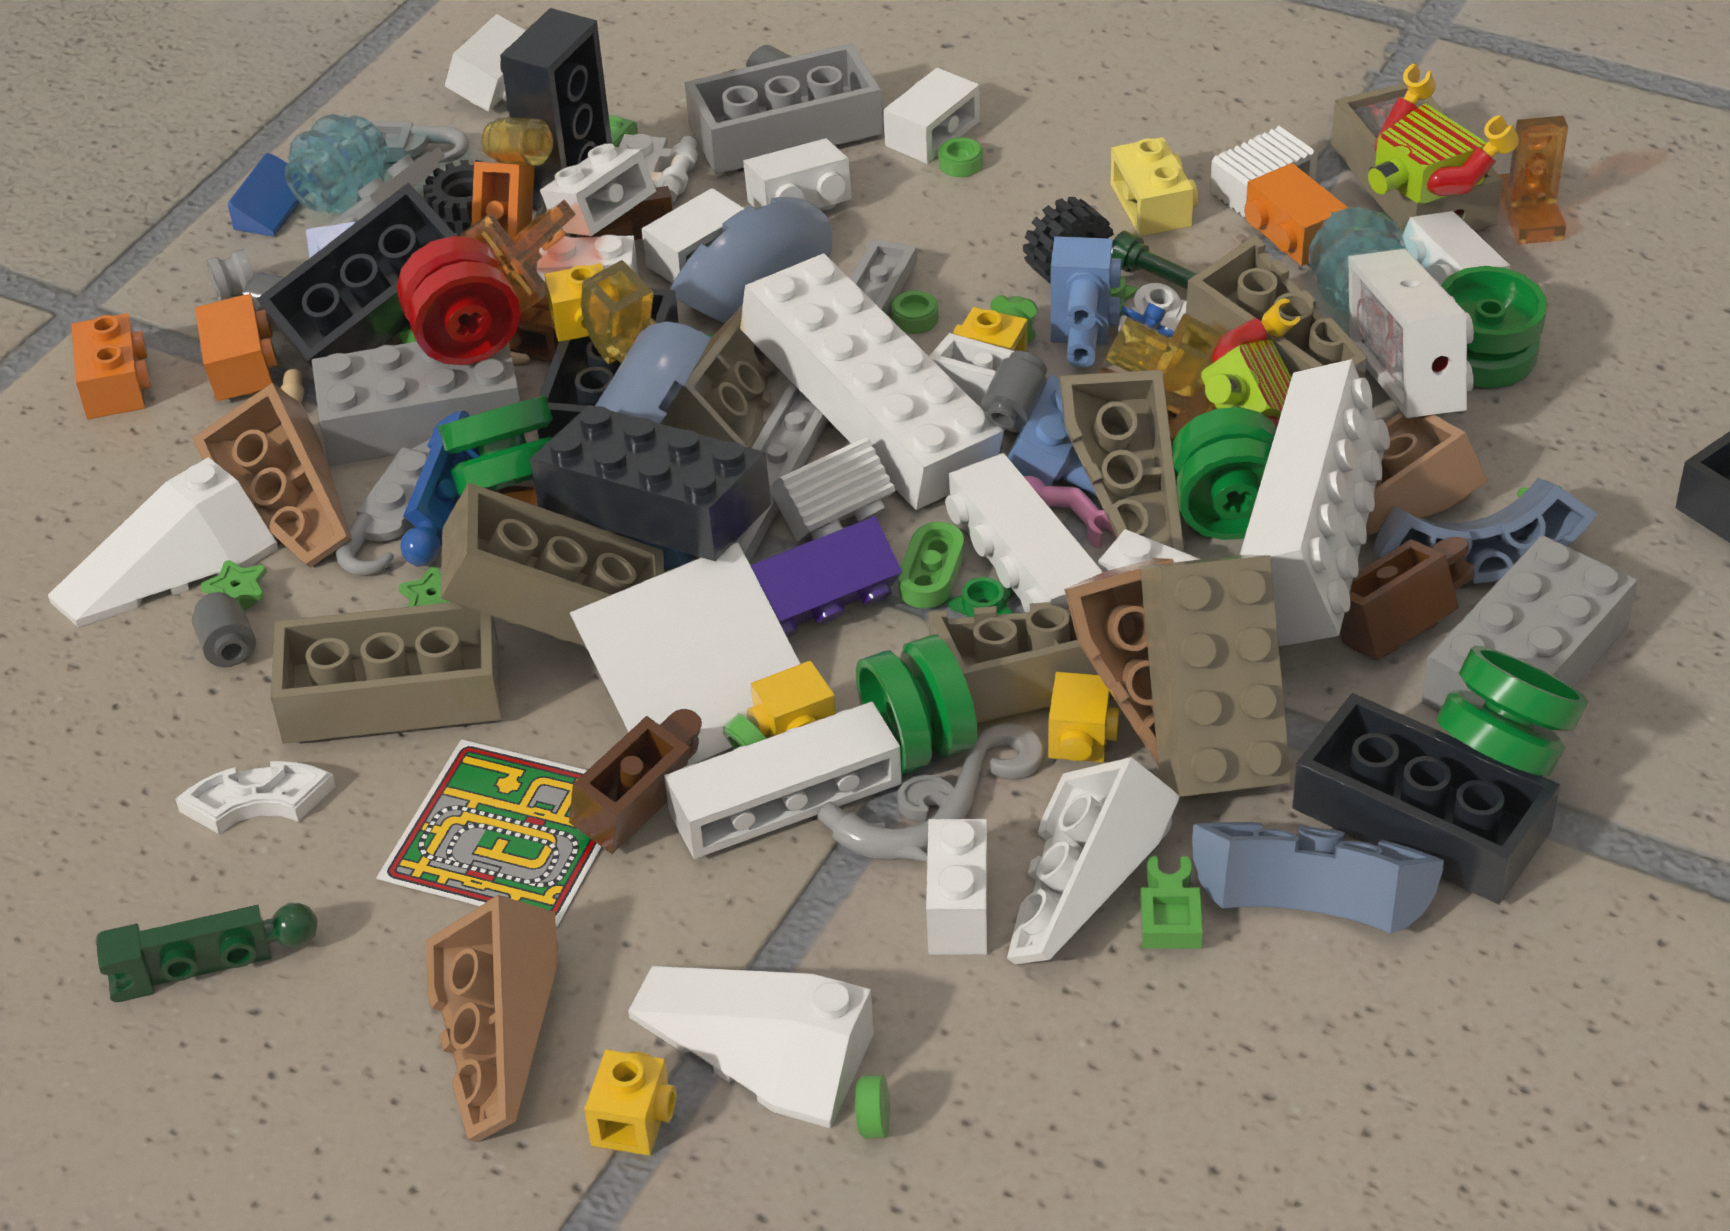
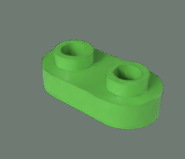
(931, 565)

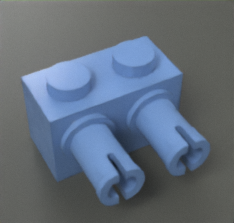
(1082, 296)
(1044, 446)

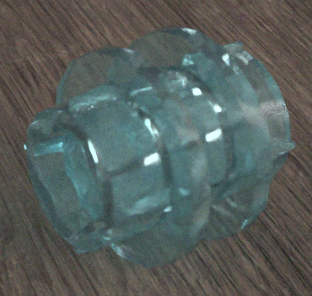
(335, 162)
(1344, 235)

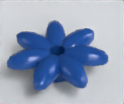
(1152, 318)

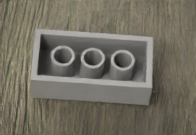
(783, 106)
(397, 395)
(1547, 611)

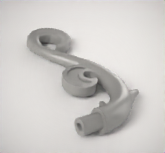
(918, 792)

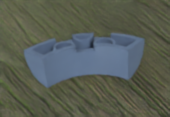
(749, 249)
(654, 370)
(1499, 538)
(1315, 873)

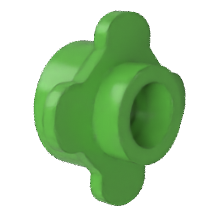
(1017, 307)

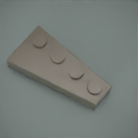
(1248, 285)
(1012, 656)

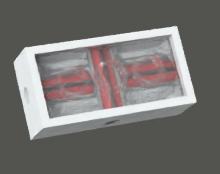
(1410, 333)

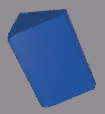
(263, 199)

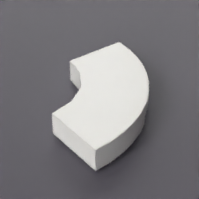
(235, 796)

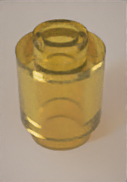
(517, 140)

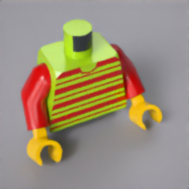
(1428, 152)
(1249, 368)

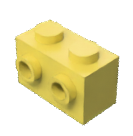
(1152, 186)

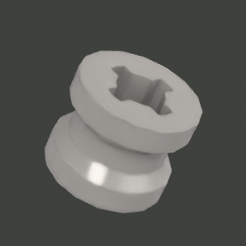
(230, 274)

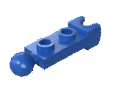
(433, 499)

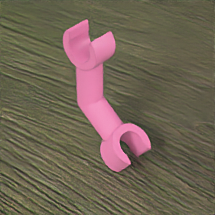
(1078, 502)

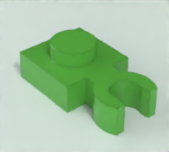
(1170, 908)

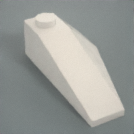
(165, 544)
(1095, 837)
(772, 1032)

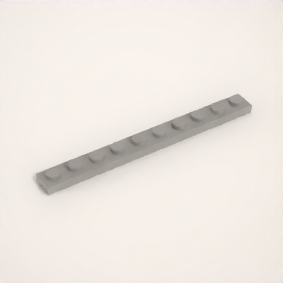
(795, 421)

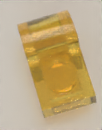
(616, 310)
(1179, 358)

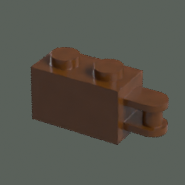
(1404, 595)
(629, 779)

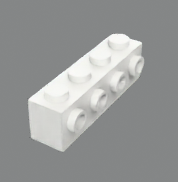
(1017, 532)
(783, 779)

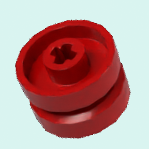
(458, 300)

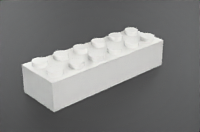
(868, 376)
(1318, 498)

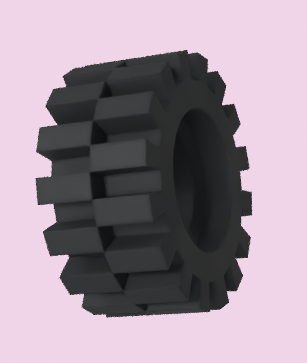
(452, 194)
(1068, 219)

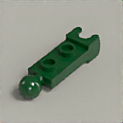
(196, 947)

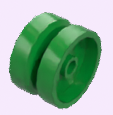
(1506, 321)
(500, 443)
(1220, 469)
(920, 700)
(1511, 711)

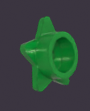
(981, 590)

